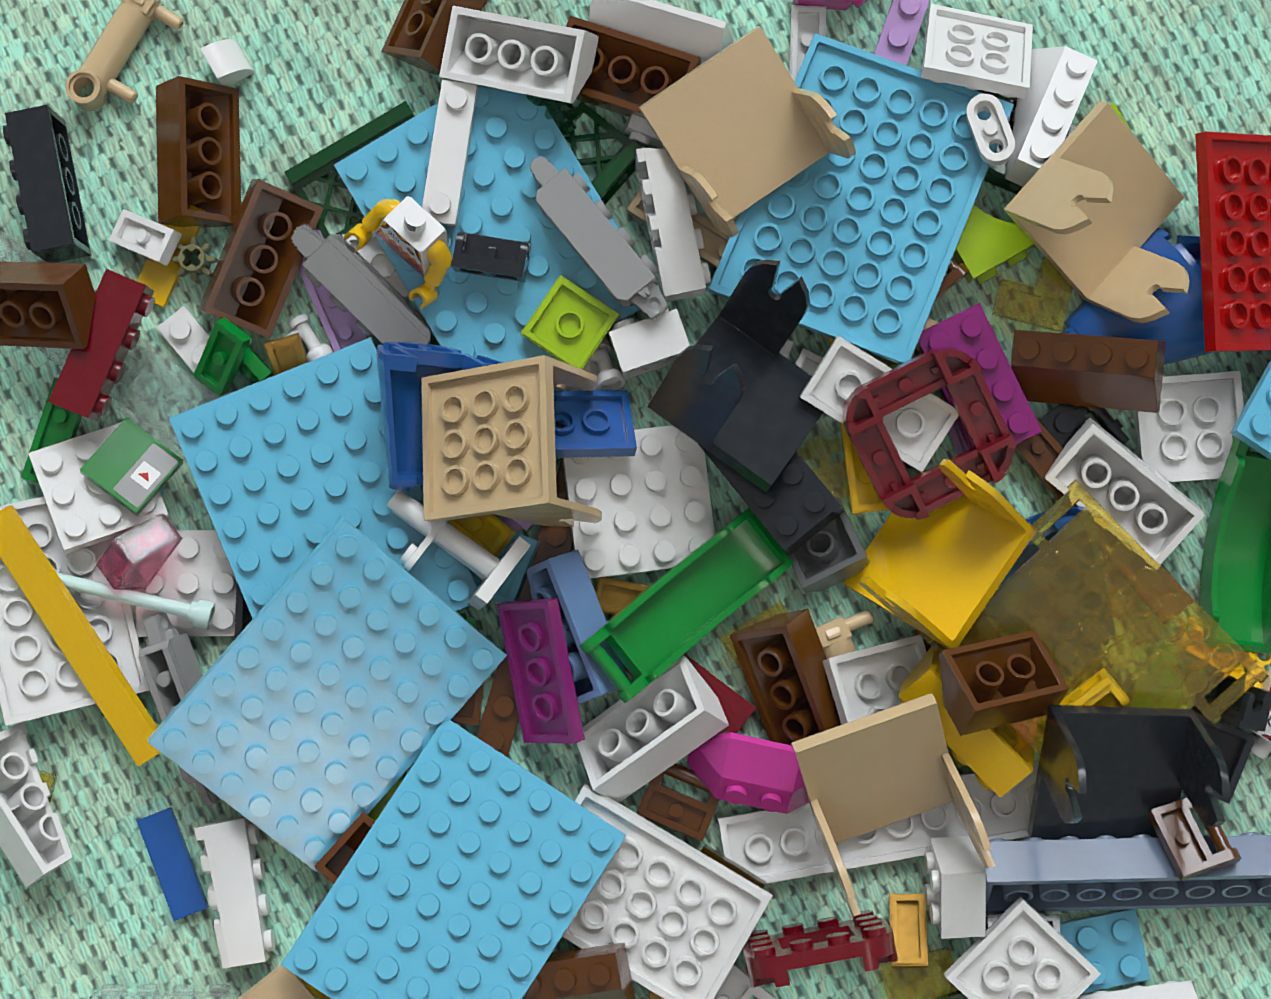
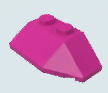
(750, 772)

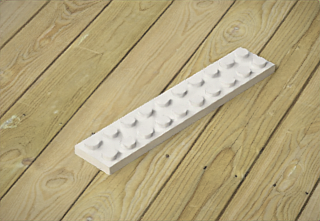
(790, 847)

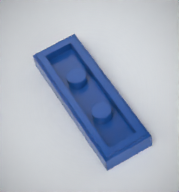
(172, 863)

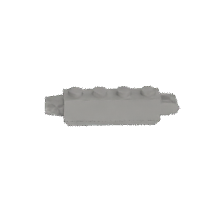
(596, 240)
(359, 288)
(170, 674)

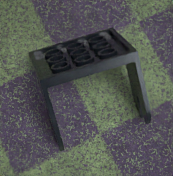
(737, 388)
(1115, 764)

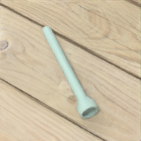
(198, 613)

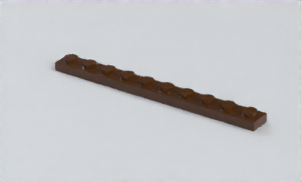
(501, 711)

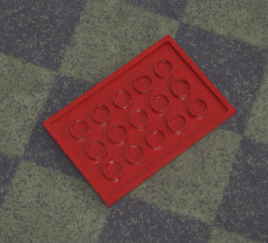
(1235, 239)

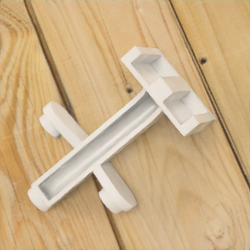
(483, 563)

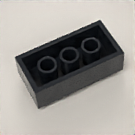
(46, 184)
(792, 507)

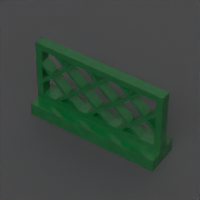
(323, 162)
(618, 166)

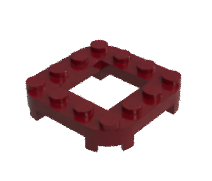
(903, 385)
(797, 947)

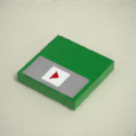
(131, 466)

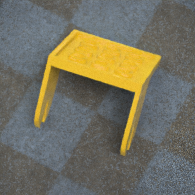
(947, 565)

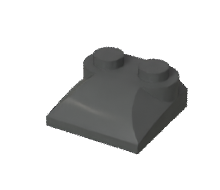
(829, 556)

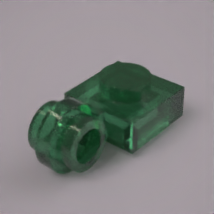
(559, 111)

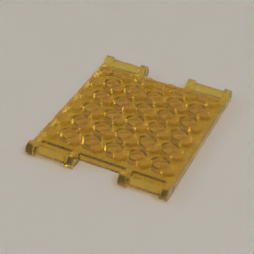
(1113, 608)

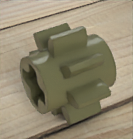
(186, 263)

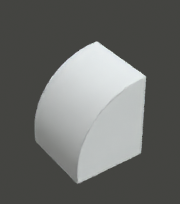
(227, 61)

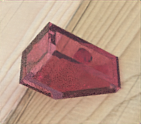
(139, 554)

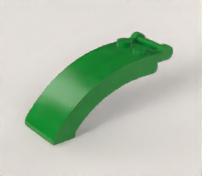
(1238, 550)
(687, 603)

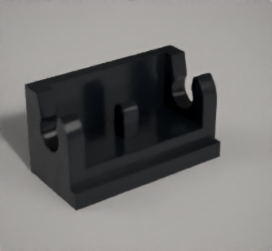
(491, 256)
(1248, 712)

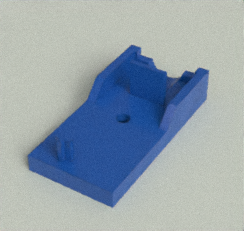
(595, 424)

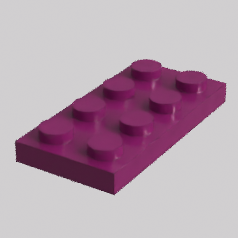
(973, 335)
(540, 671)

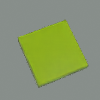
(570, 324)

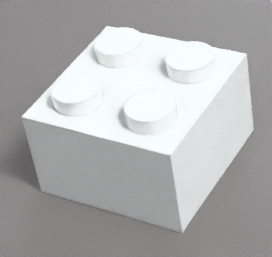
(648, 343)
(956, 887)

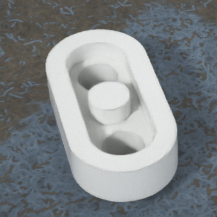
(990, 131)

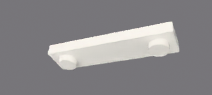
(449, 151)

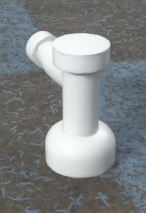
(316, 349)
(608, 377)

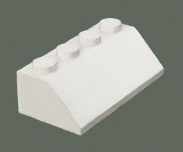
(664, 25)
(517, 54)
(1127, 489)
(650, 731)

